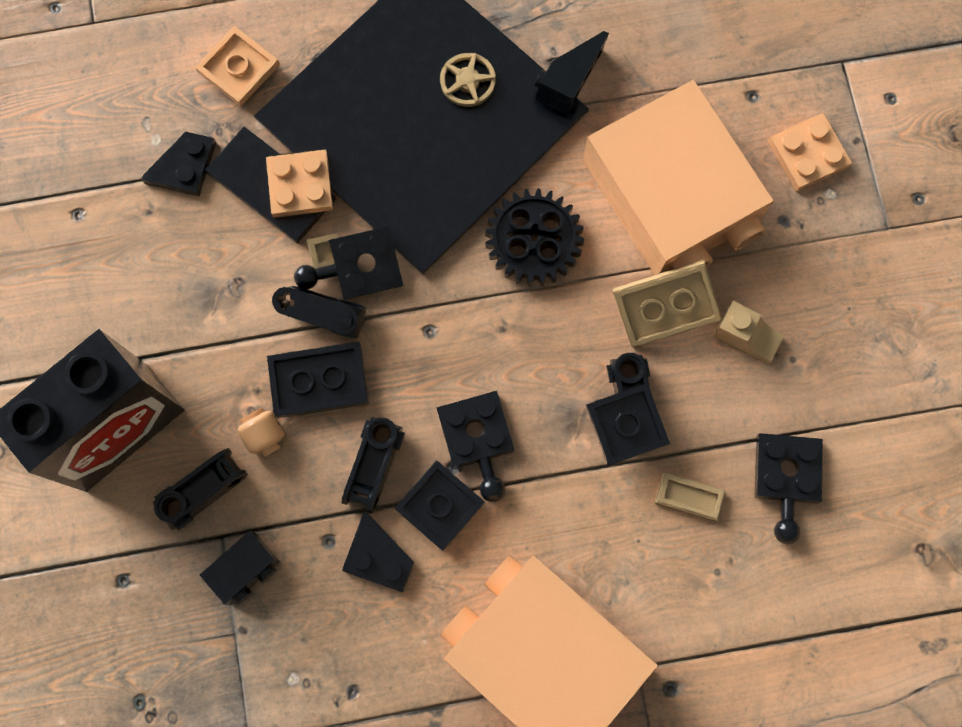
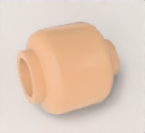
(261, 432)

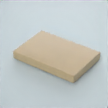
(667, 304)

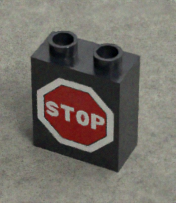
(87, 414)

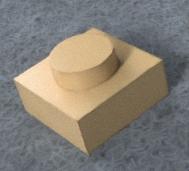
(321, 251)

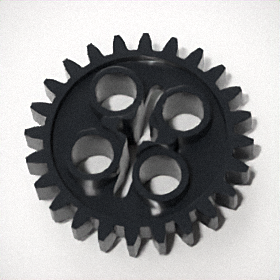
(536, 211)

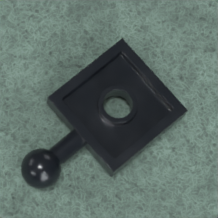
(352, 280)
(469, 450)
(775, 485)

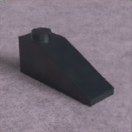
(568, 73)

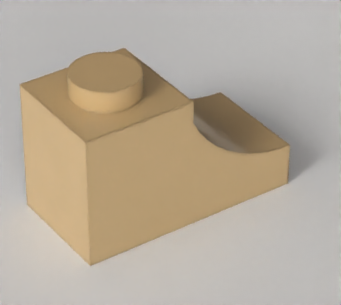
(748, 333)

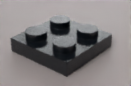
(627, 424)
(439, 505)

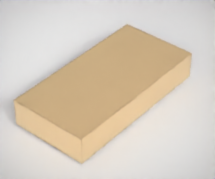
(690, 497)

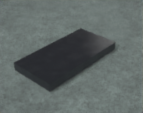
(243, 172)

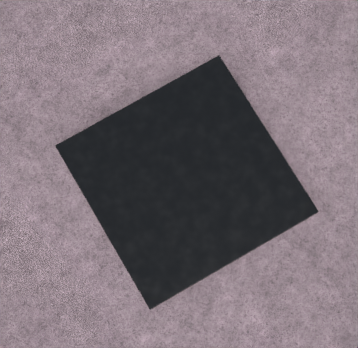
(396, 139)

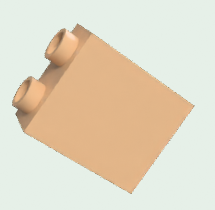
(677, 180)
(545, 652)

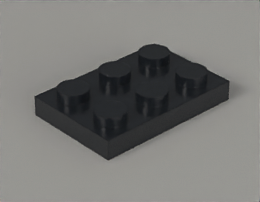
(317, 380)

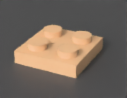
(237, 66)
(809, 152)
(299, 183)

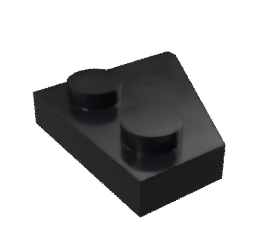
(182, 165)
(377, 556)

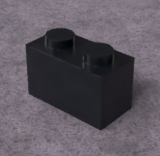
(240, 569)

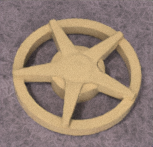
(467, 79)

